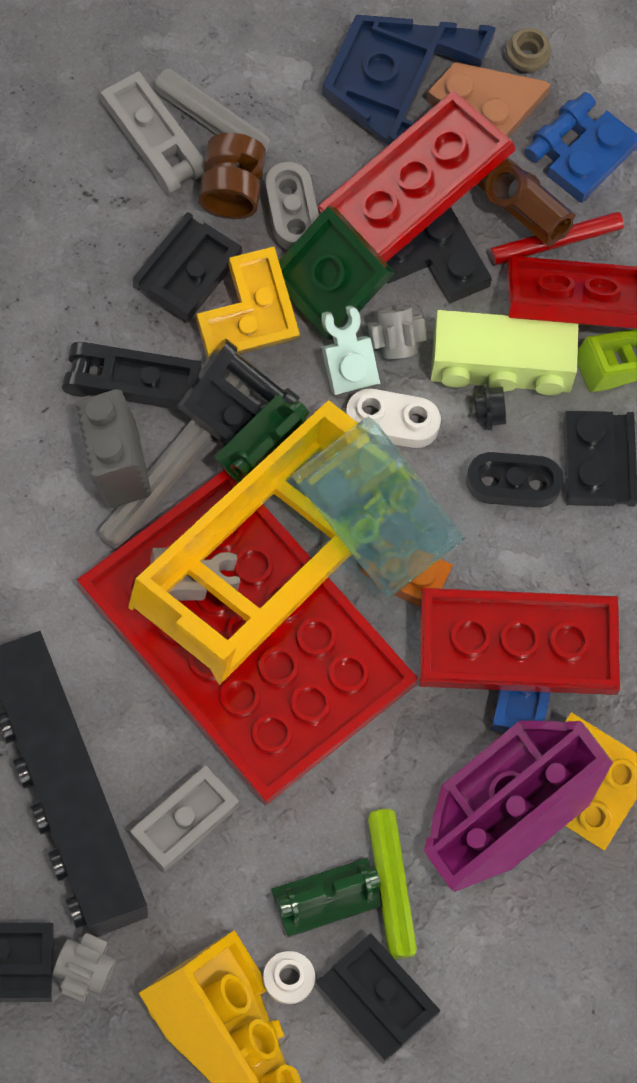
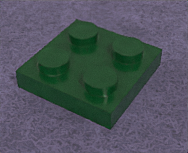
(332, 270)

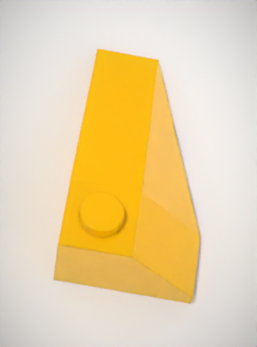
(218, 1018)

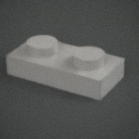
(184, 818)

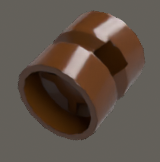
(232, 176)

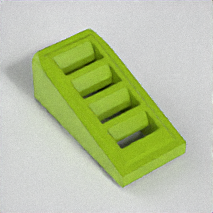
(600, 364)

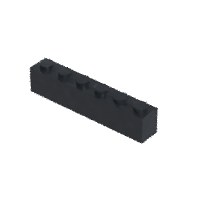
(66, 790)

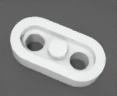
(394, 416)

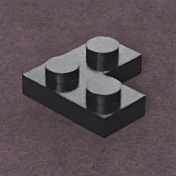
(448, 255)

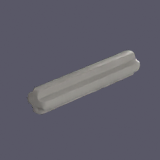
(204, 107)

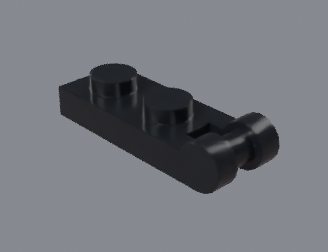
(139, 374)

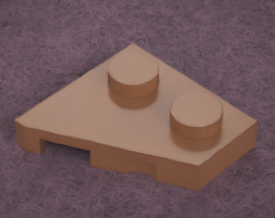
(497, 95)

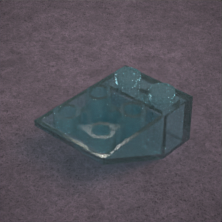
(378, 506)

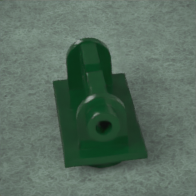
(261, 437)
(328, 897)

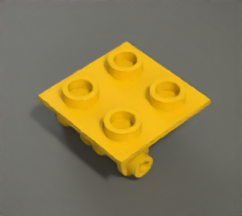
(615, 795)

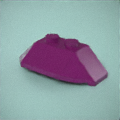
(513, 799)

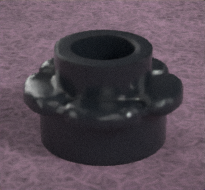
(490, 406)

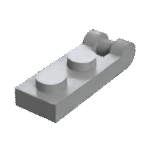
(153, 131)

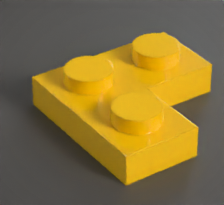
(263, 311)

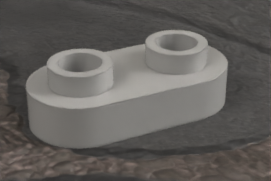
(293, 209)

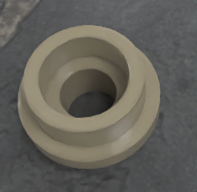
(532, 40)

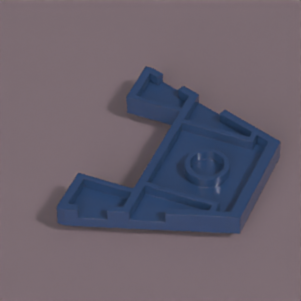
(386, 64)

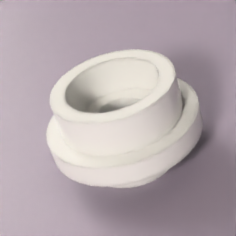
(289, 993)

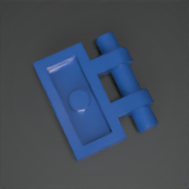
(592, 156)

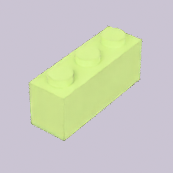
(504, 352)

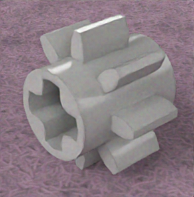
(397, 331)
(84, 967)

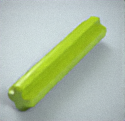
(393, 887)

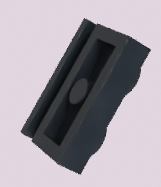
(187, 267)
(600, 458)
(26, 962)
(377, 998)

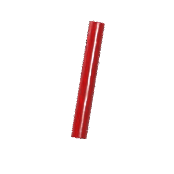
(579, 232)

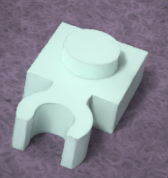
(350, 359)

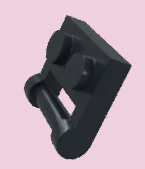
(220, 405)

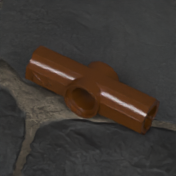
(531, 202)

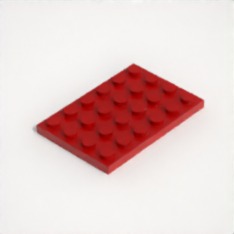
(298, 690)

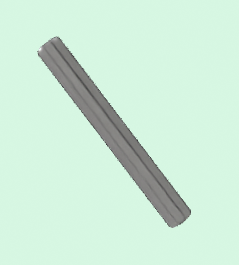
(161, 478)

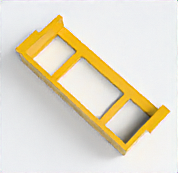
(186, 554)

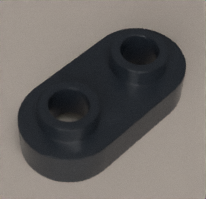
(513, 477)

